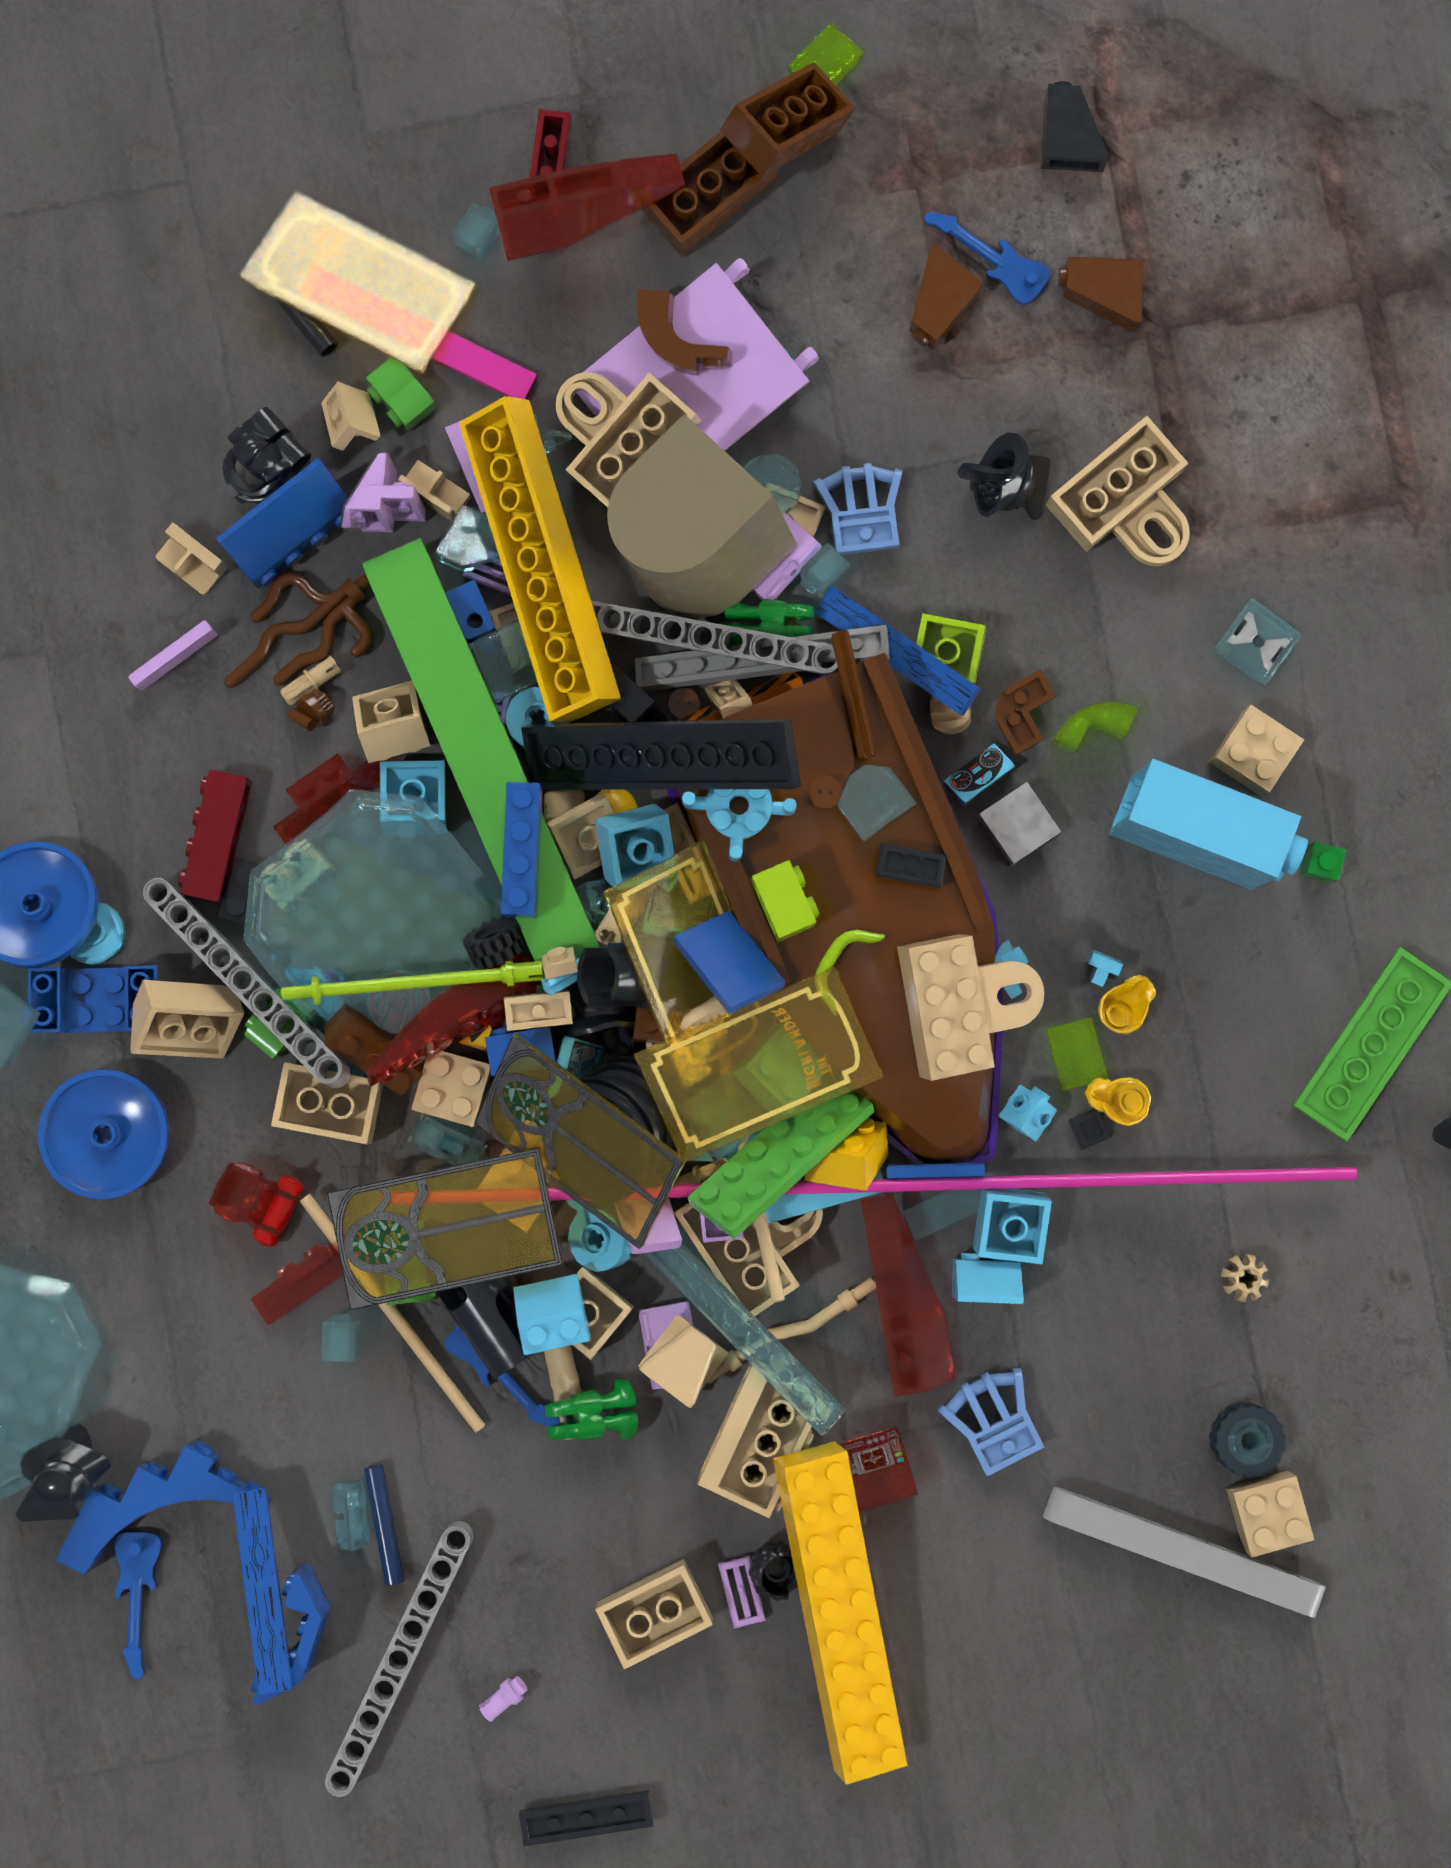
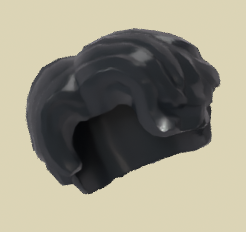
(772, 1570)

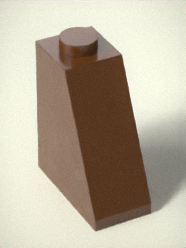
(1106, 288)
(942, 298)

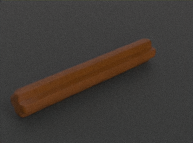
(853, 694)

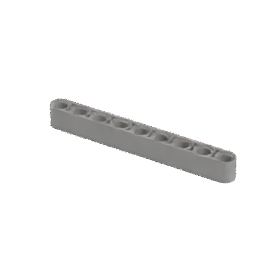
(720, 641)
(233, 974)
(1184, 1551)
(395, 1673)

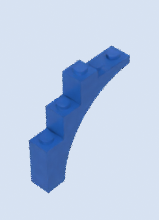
(151, 1487)

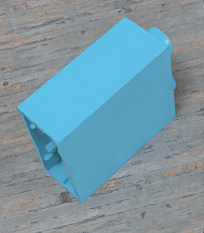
(1208, 826)

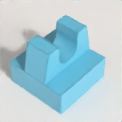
(1103, 966)

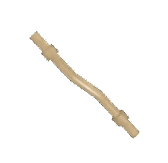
(846, 1301)

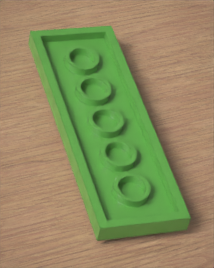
(1372, 1044)
(776, 1162)

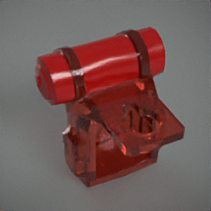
(256, 1201)

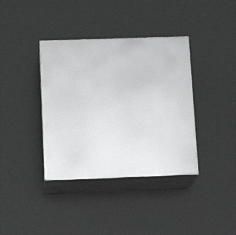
(1018, 824)

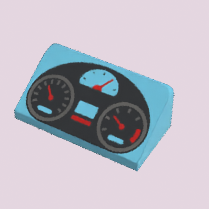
(979, 774)

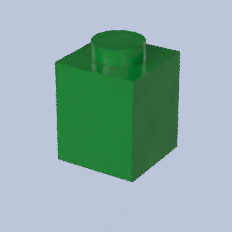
(1322, 862)

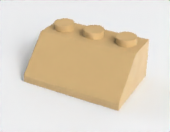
(184, 1019)

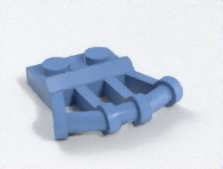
(862, 528)
(1004, 1440)

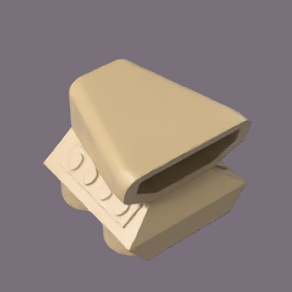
(682, 1360)

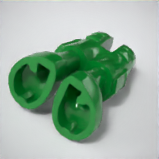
(773, 618)
(584, 1411)

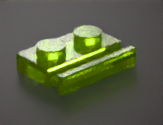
(831, 52)
(1076, 1053)

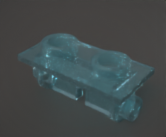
(354, 1530)

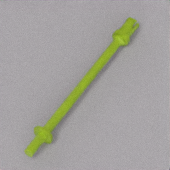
(507, 973)

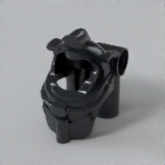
(267, 452)

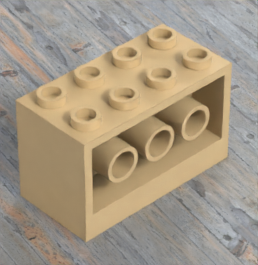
(740, 1445)

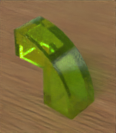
(1107, 717)

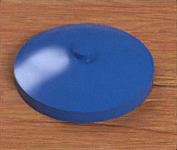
(44, 904)
(103, 1134)

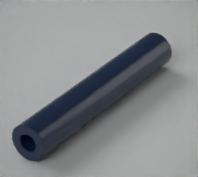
(384, 1524)

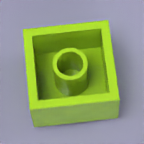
(953, 642)
(784, 900)

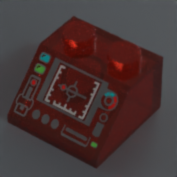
(879, 1469)

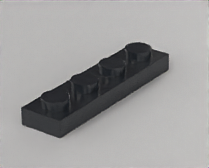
(586, 1818)

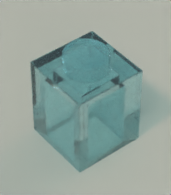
(477, 231)
(823, 570)
(340, 1339)

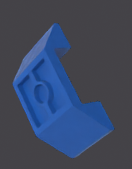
(86, 998)
(307, 1596)

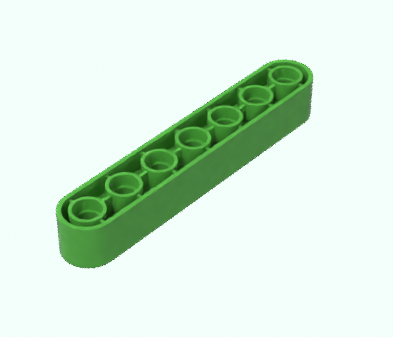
(471, 733)

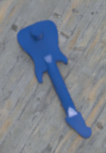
(1020, 276)
(459, 1346)
(137, 1559)

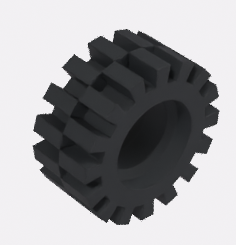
(494, 942)

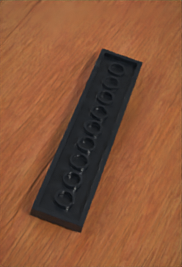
(663, 755)

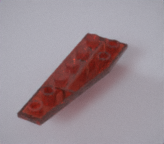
(579, 201)
(446, 1021)
(907, 1303)

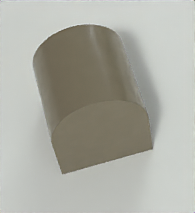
(695, 524)

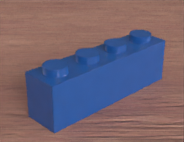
(521, 850)

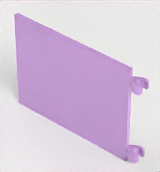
(724, 399)

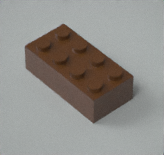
(787, 119)
(715, 188)

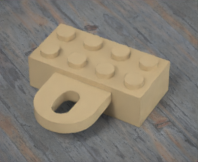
(620, 430)
(1123, 493)
(957, 1004)
(740, 1262)

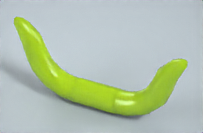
(841, 942)

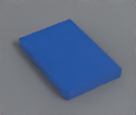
(729, 962)

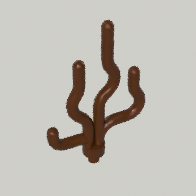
(335, 605)

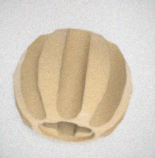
(947, 720)
(1251, 1285)

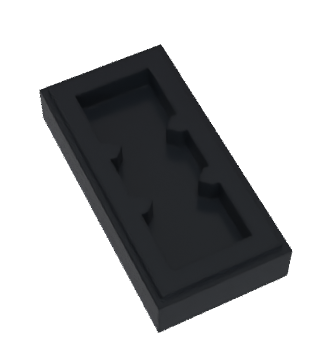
(910, 866)

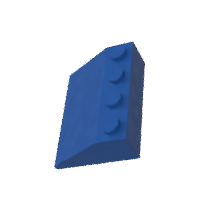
(285, 524)

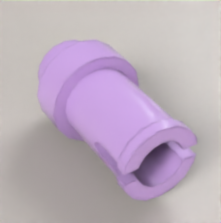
(510, 1693)

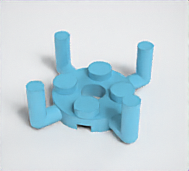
(738, 826)

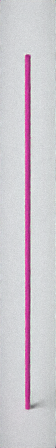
(1053, 1181)

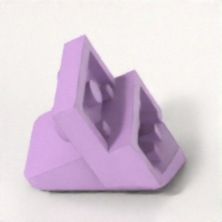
(381, 499)

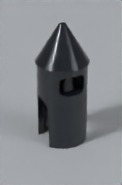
(609, 978)
(488, 1321)

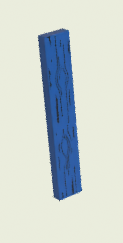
(905, 654)
(262, 1591)

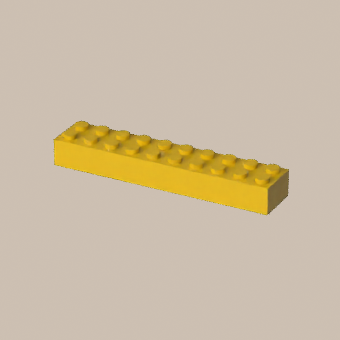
(539, 560)
(840, 1612)

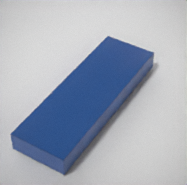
(935, 1170)

